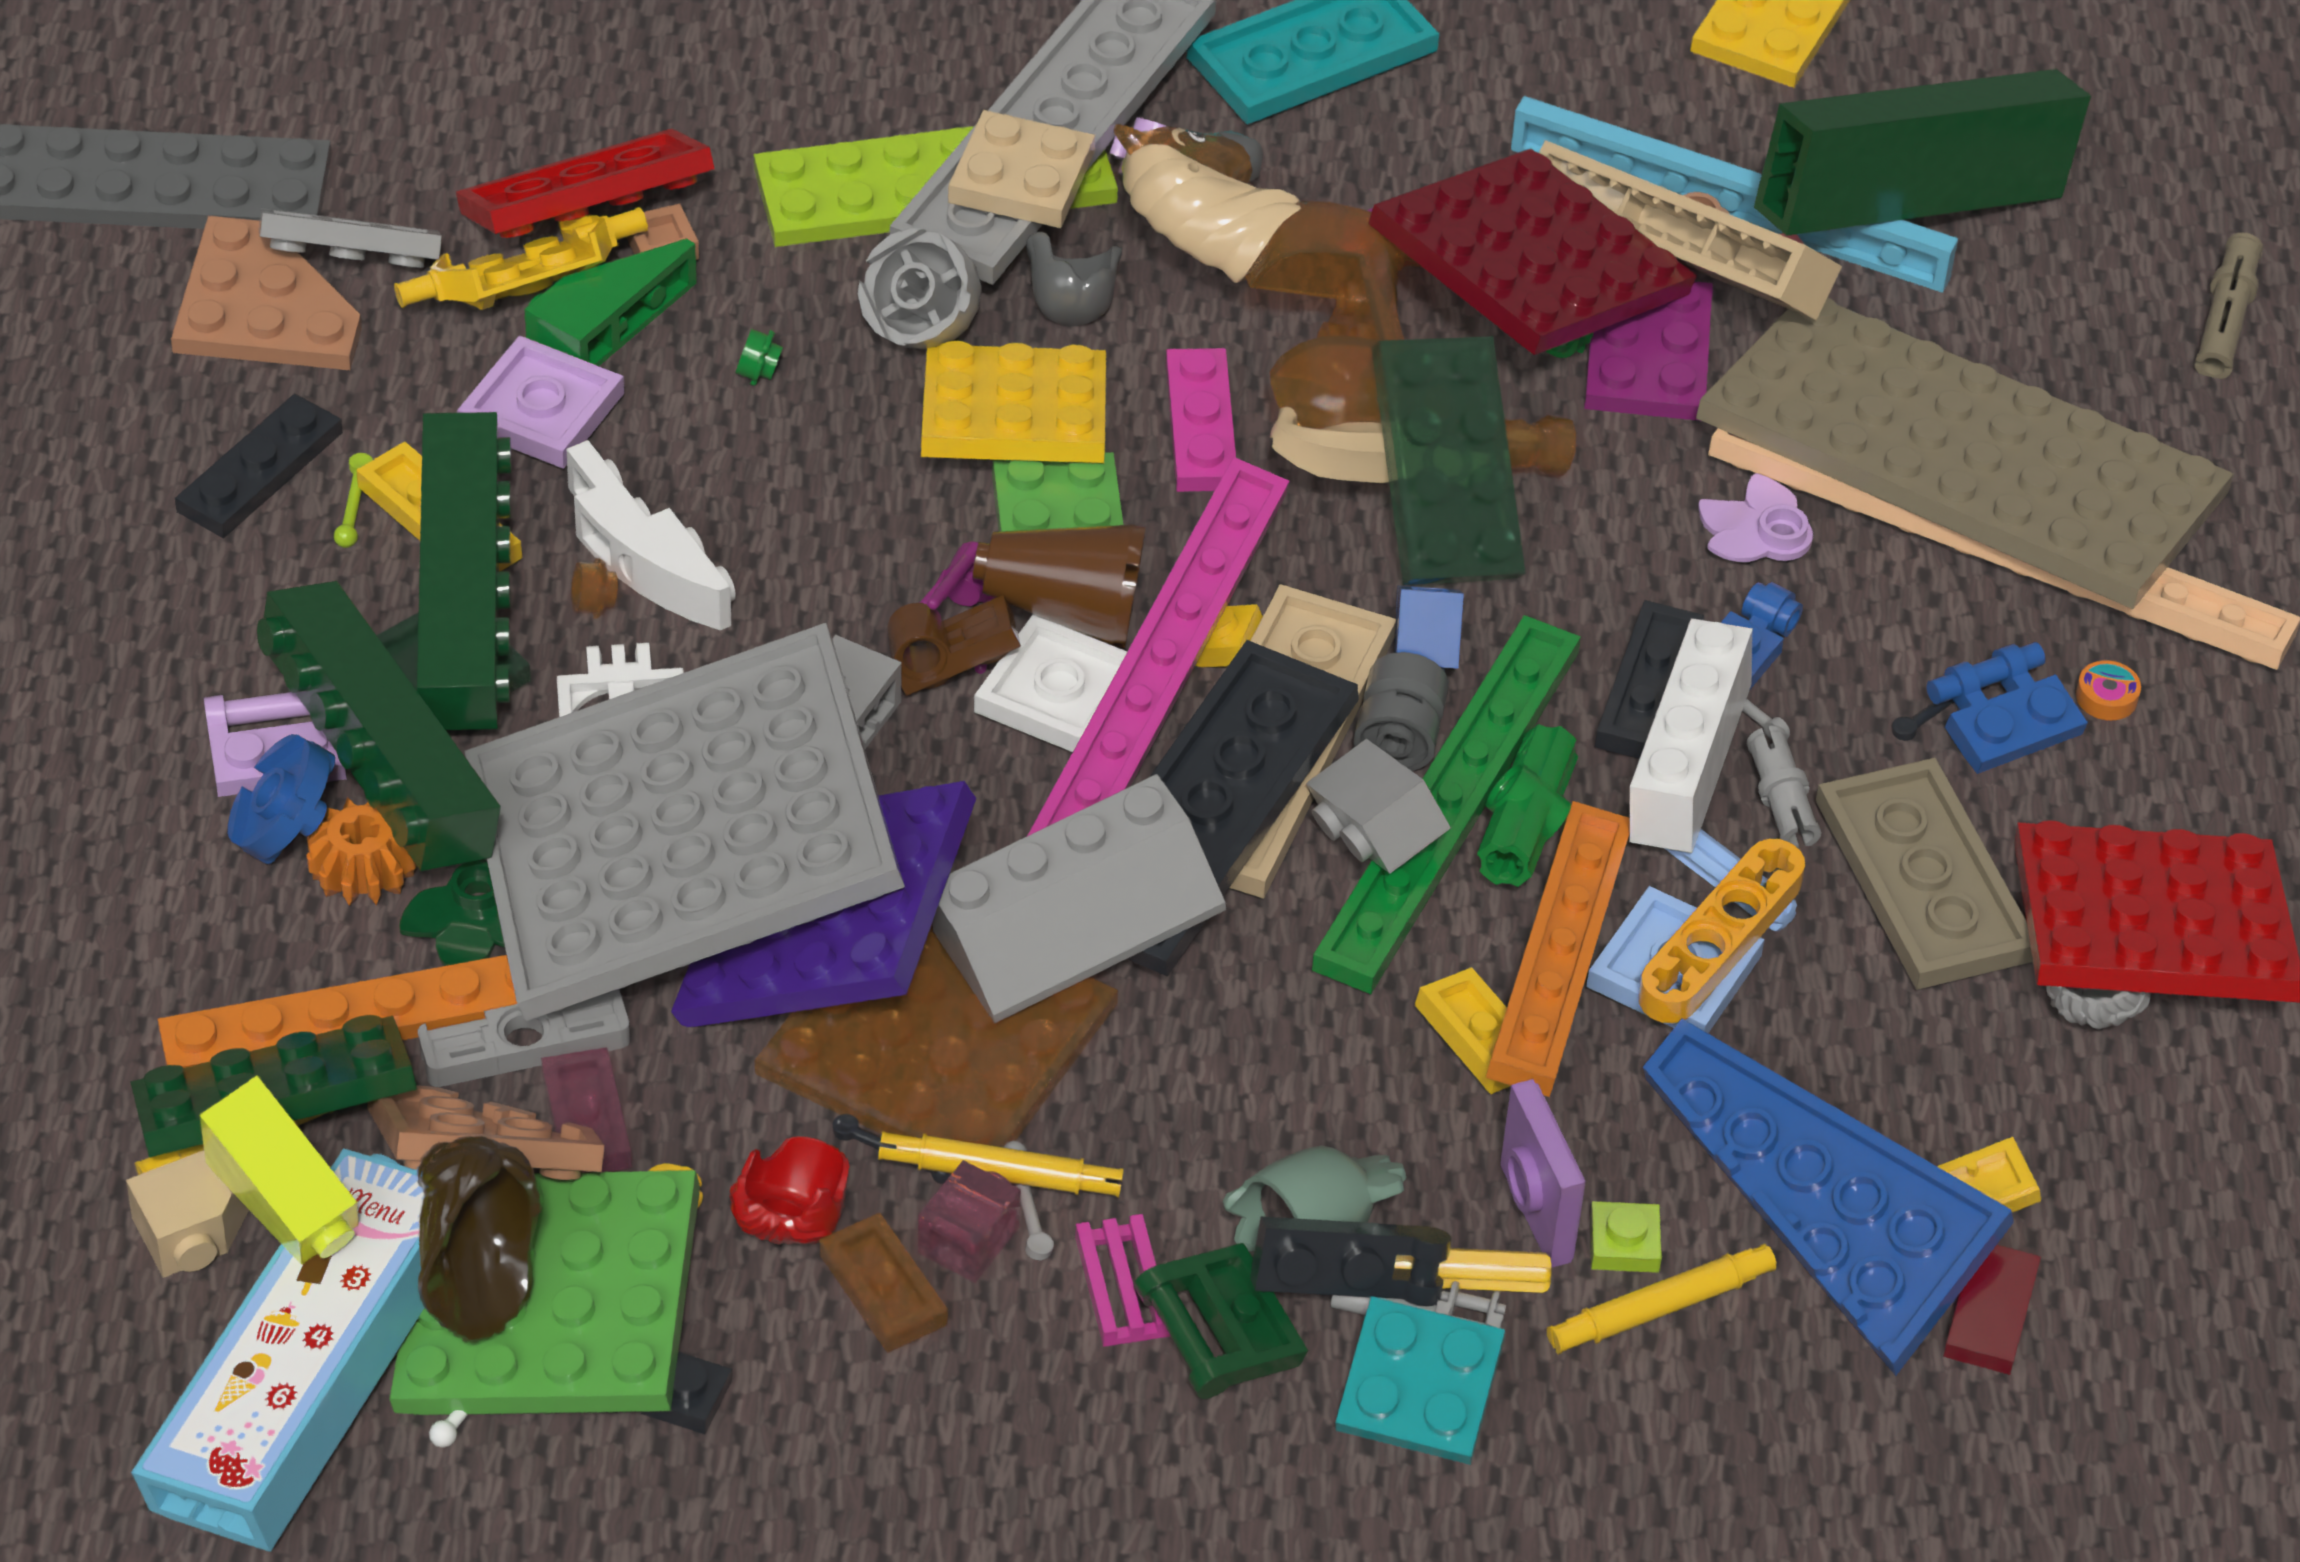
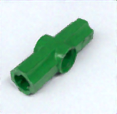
(1528, 805)

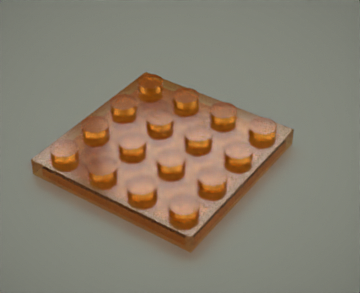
(936, 1055)

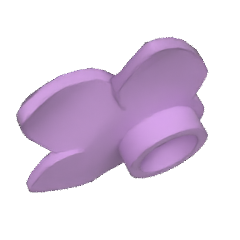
(1758, 527)

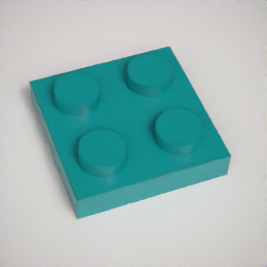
(1420, 1380)

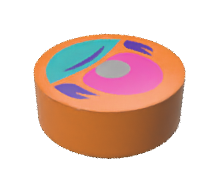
(2108, 690)

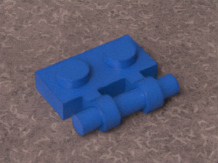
(2010, 724)

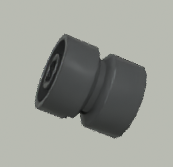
(1403, 707)

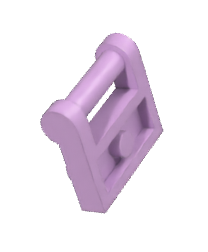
(239, 752)

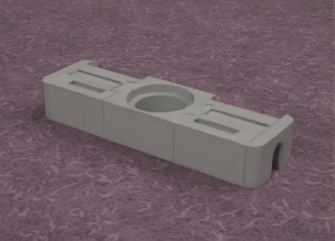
(481, 1046)

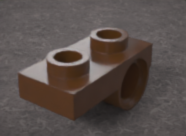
(953, 644)

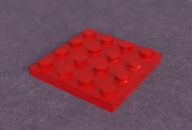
(2156, 912)

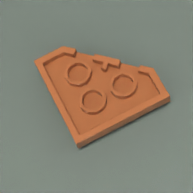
(261, 303)
(432, 1115)

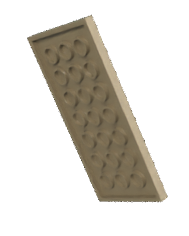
(1968, 449)

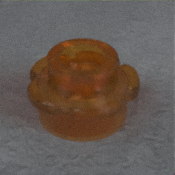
(593, 587)

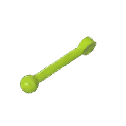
(346, 534)

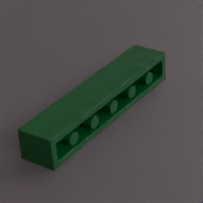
(460, 569)
(379, 725)

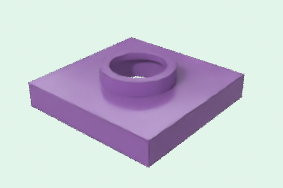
(1542, 1172)

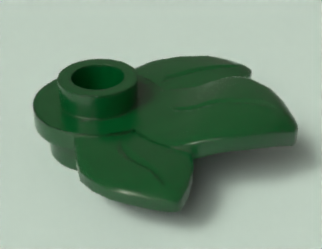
(461, 922)

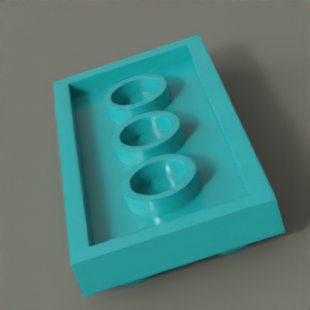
(1308, 51)

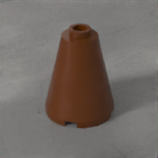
(1067, 575)

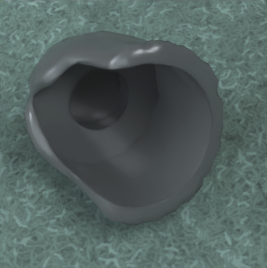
(1071, 289)

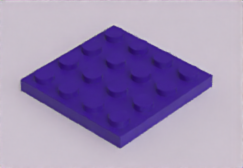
(853, 952)

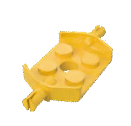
(545, 260)

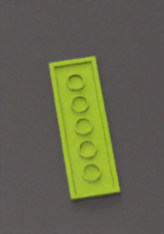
(869, 182)

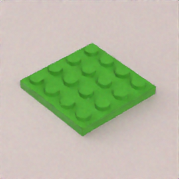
(598, 1313)

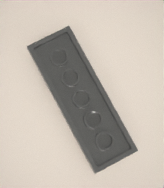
(155, 176)

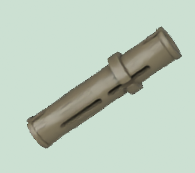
(2239, 263)

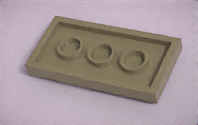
(1926, 873)

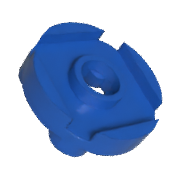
(283, 800)

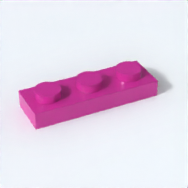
(1200, 417)

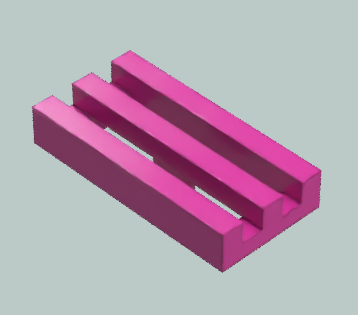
(1113, 1236)

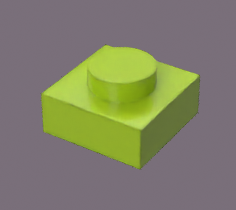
(1625, 1236)

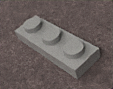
(349, 237)

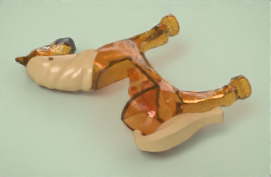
(1325, 387)

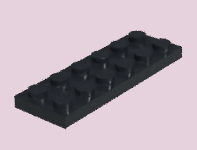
(1245, 762)

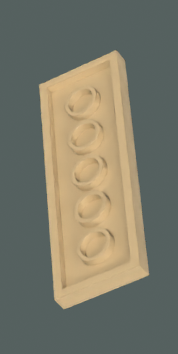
(1334, 640)

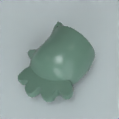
(1316, 1186)

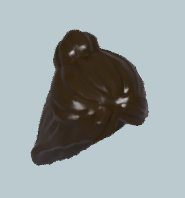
(476, 1234)

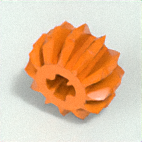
(357, 854)

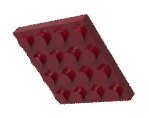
(1532, 250)

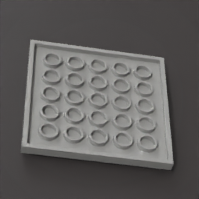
(682, 822)

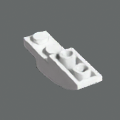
(644, 549)

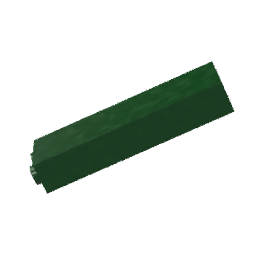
(1920, 151)

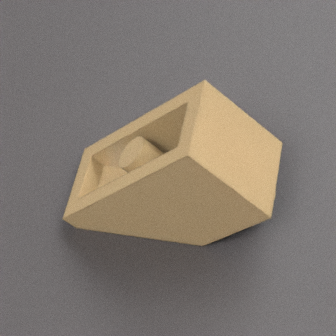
(184, 1214)

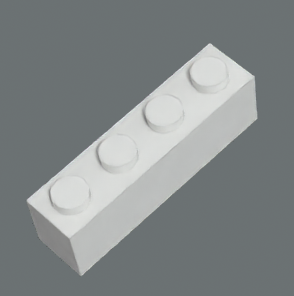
(1690, 735)

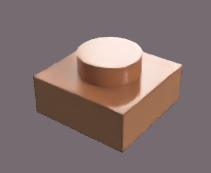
(664, 227)

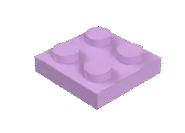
(545, 399)

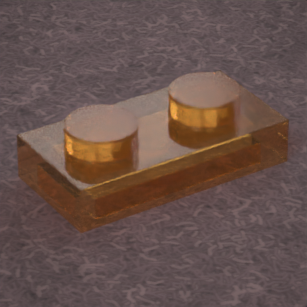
(883, 1282)

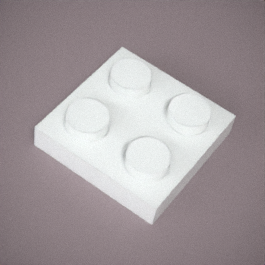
(1049, 682)

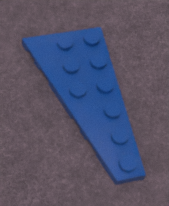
(1854, 1208)

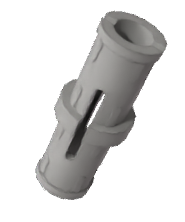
(1783, 786)

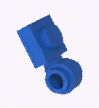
(1769, 611)

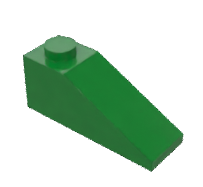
(609, 304)

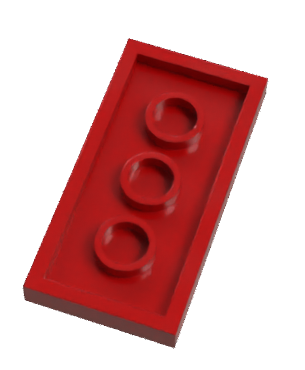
(574, 184)

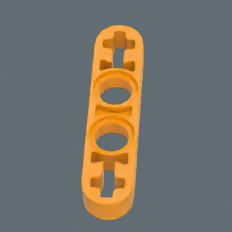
(1716, 926)

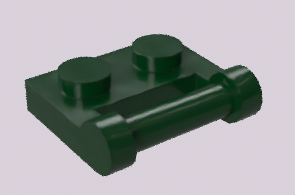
(1245, 1321)

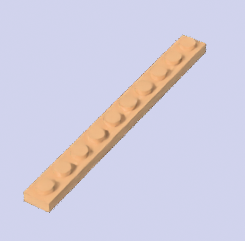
(2174, 601)

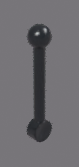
(1906, 728)
(847, 1128)

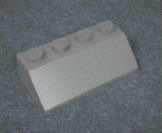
(1076, 898)

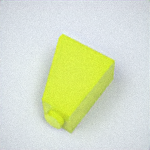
(277, 1173)

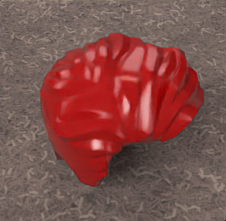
(792, 1193)

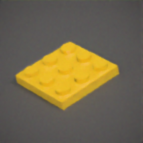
(1014, 403)

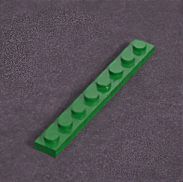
(1460, 780)

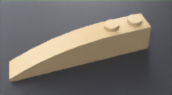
(1707, 237)

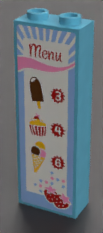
(292, 1369)

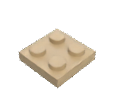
(1021, 168)

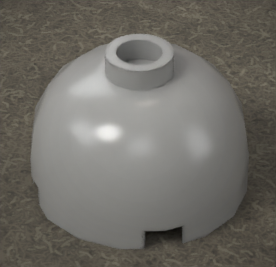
(919, 289)

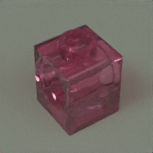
(969, 1220)

